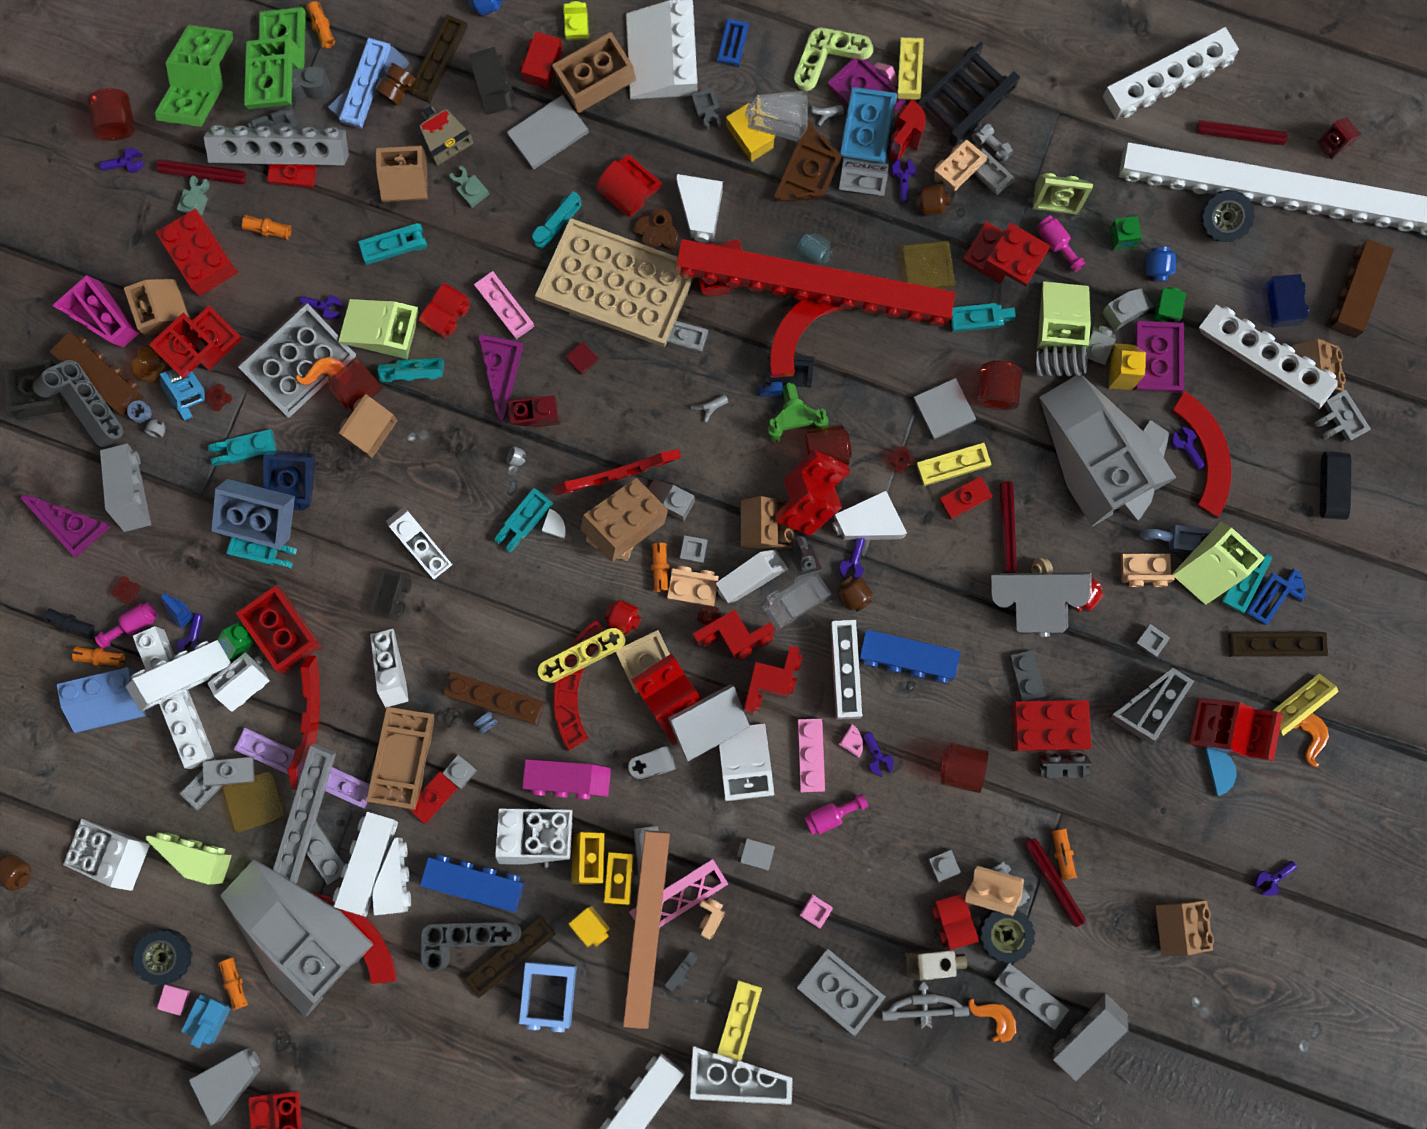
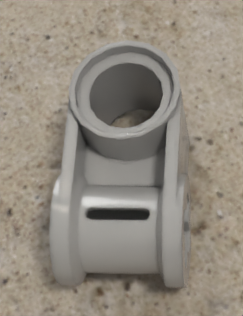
(656, 762)

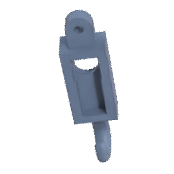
(1180, 538)

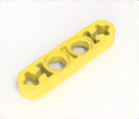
(580, 652)

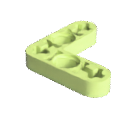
(826, 47)

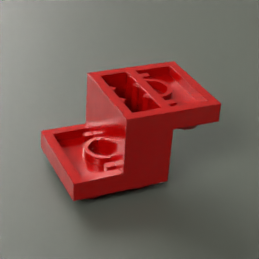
(1006, 253)
(196, 341)
(812, 493)
(734, 635)
(773, 681)
(666, 691)
(1236, 729)

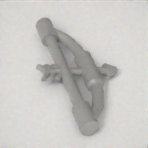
(924, 999)

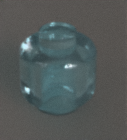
(814, 248)

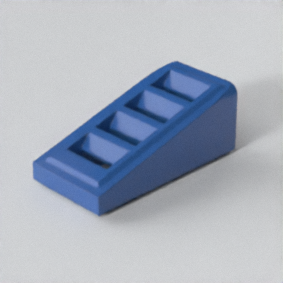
(177, 610)

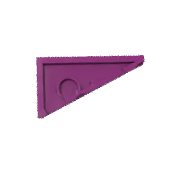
(502, 364)
(72, 529)

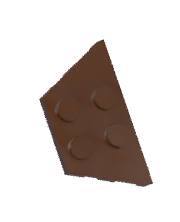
(809, 168)

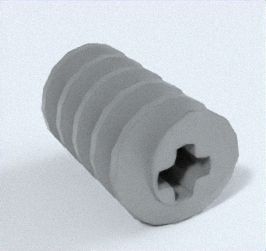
(1061, 361)

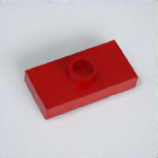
(292, 175)
(965, 498)
(434, 797)

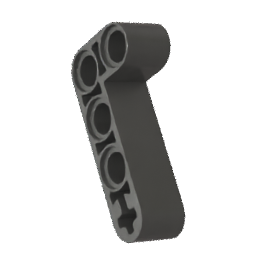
(103, 426)
(471, 938)

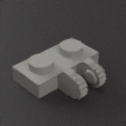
(1346, 416)

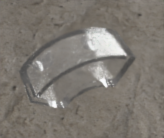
(795, 600)

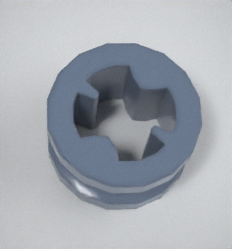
(135, 406)
(485, 722)

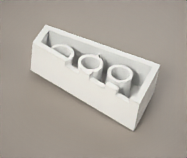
(731, 1080)

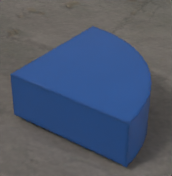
(771, 391)
(1298, 590)

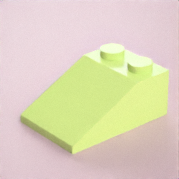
(1060, 193)

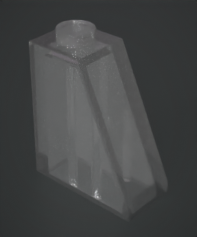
(779, 114)

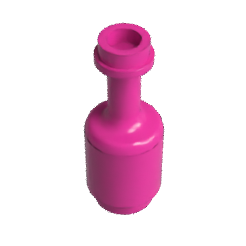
(1057, 237)
(130, 623)
(830, 816)

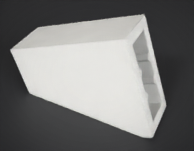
(700, 205)
(870, 520)
(751, 575)

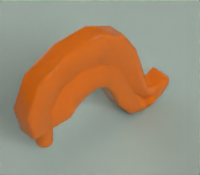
(323, 365)
(1319, 737)
(1003, 1016)

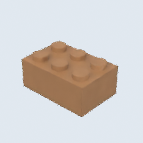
(594, 72)
(624, 519)

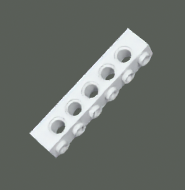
(1218, 44)
(1315, 393)
(179, 709)

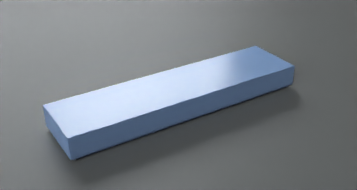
(364, 83)

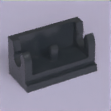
(803, 372)

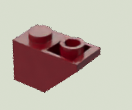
(1339, 137)
(534, 411)

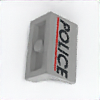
(863, 176)

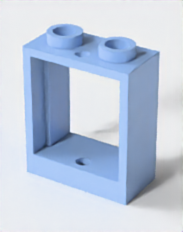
(555, 1025)

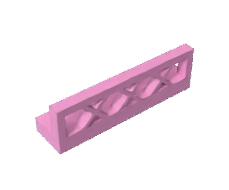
(689, 881)

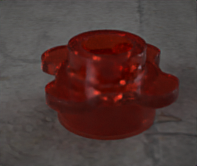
(218, 390)
(903, 453)
(133, 589)
(708, 614)

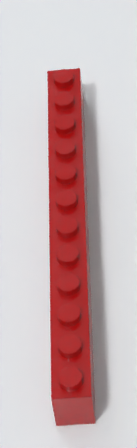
(814, 282)

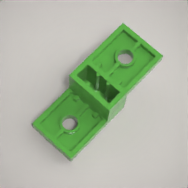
(274, 58)
(194, 75)

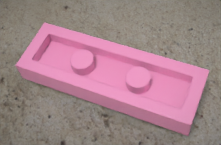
(504, 305)
(811, 755)

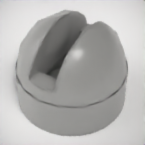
(154, 429)
(516, 456)

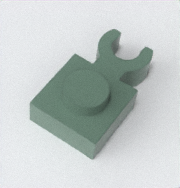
(470, 188)
(194, 198)

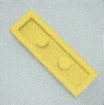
(910, 68)
(953, 464)
(1305, 702)
(739, 1020)

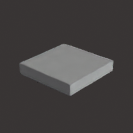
(944, 409)

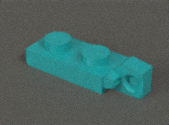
(980, 317)
(411, 369)

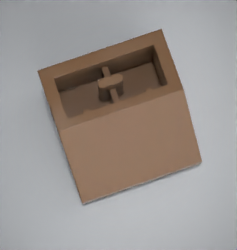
(402, 173)
(155, 304)
(1325, 356)
(367, 426)
(760, 527)
(1184, 928)

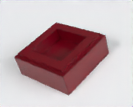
(582, 358)

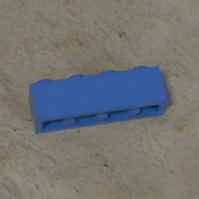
(910, 656)
(473, 884)

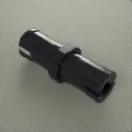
(69, 623)

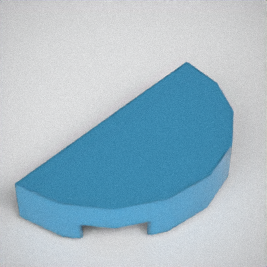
(1221, 770)

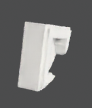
(554, 525)

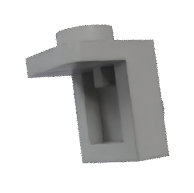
(1100, 344)

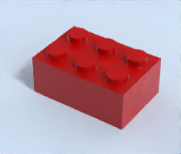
(197, 252)
(279, 629)
(1051, 726)

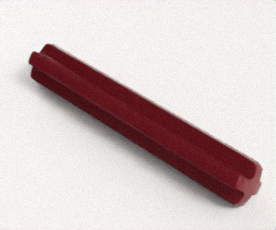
(1241, 132)
(201, 171)
(1008, 527)
(1055, 882)

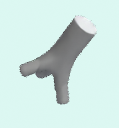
(827, 112)
(710, 406)

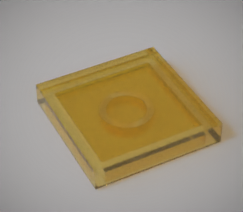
(929, 264)
(253, 802)

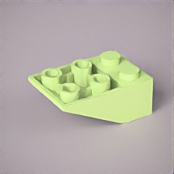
(1064, 316)
(380, 326)
(1218, 563)
(192, 860)

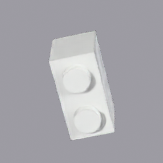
(238, 682)

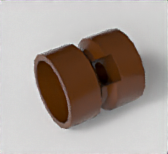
(395, 84)

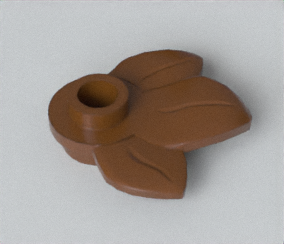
(657, 234)

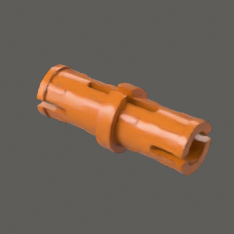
(320, 24)
(266, 227)
(660, 567)
(98, 657)
(1059, 837)
(232, 984)

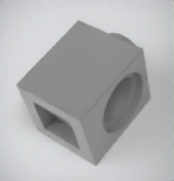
(756, 854)

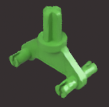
(795, 415)

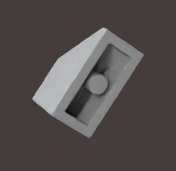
(1127, 308)
(673, 498)

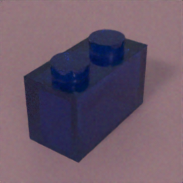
(1287, 300)

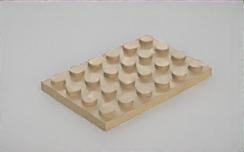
(615, 282)

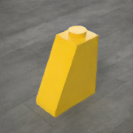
(1126, 366)

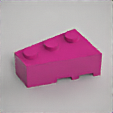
(98, 311)
(566, 778)

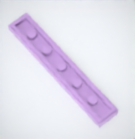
(280, 757)

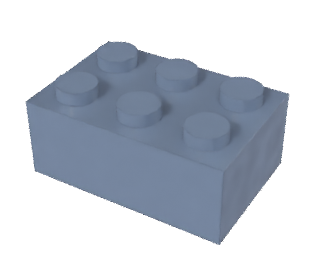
(252, 513)

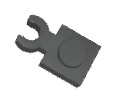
(707, 105)
(678, 978)

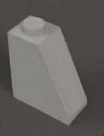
(225, 1083)

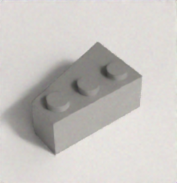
(124, 487)
(1152, 709)
(1091, 1037)

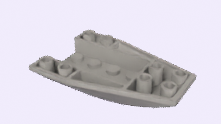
(1100, 449)
(293, 934)

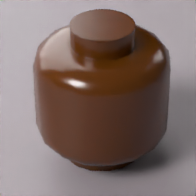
(933, 200)
(854, 593)
(14, 872)

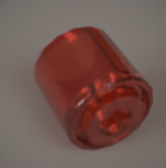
(111, 114)
(353, 383)
(999, 385)
(830, 441)
(963, 767)

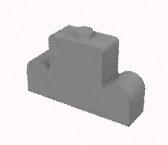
(1042, 598)

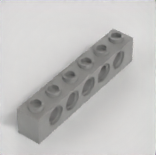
(311, 153)

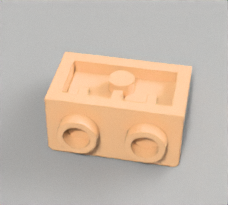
(959, 165)
(1146, 568)
(693, 586)
(995, 890)
(711, 922)

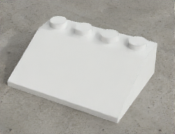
(662, 50)

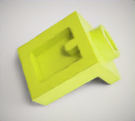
(576, 20)

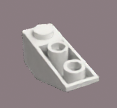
(418, 542)
(388, 668)
(390, 888)

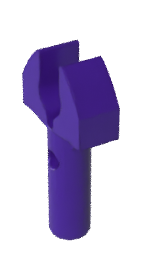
(125, 161)
(903, 178)
(323, 305)
(1187, 445)
(854, 560)
(192, 638)
(877, 755)
(1277, 876)

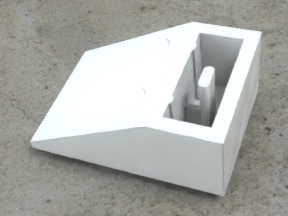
(747, 765)
(533, 835)
(106, 855)

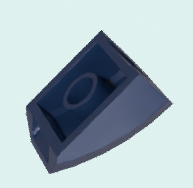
(290, 474)

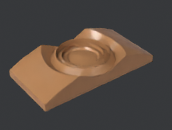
(401, 758)

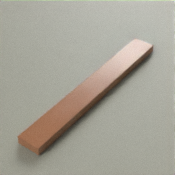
(646, 929)

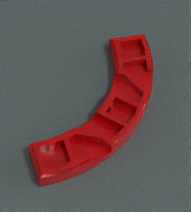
(790, 330)
(1214, 450)
(617, 474)
(566, 692)
(310, 718)
(378, 957)

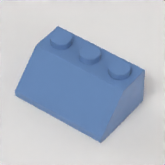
(98, 700)

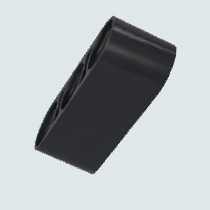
(1335, 485)

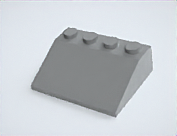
(292, 352)

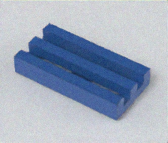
(729, 60)
(1250, 610)

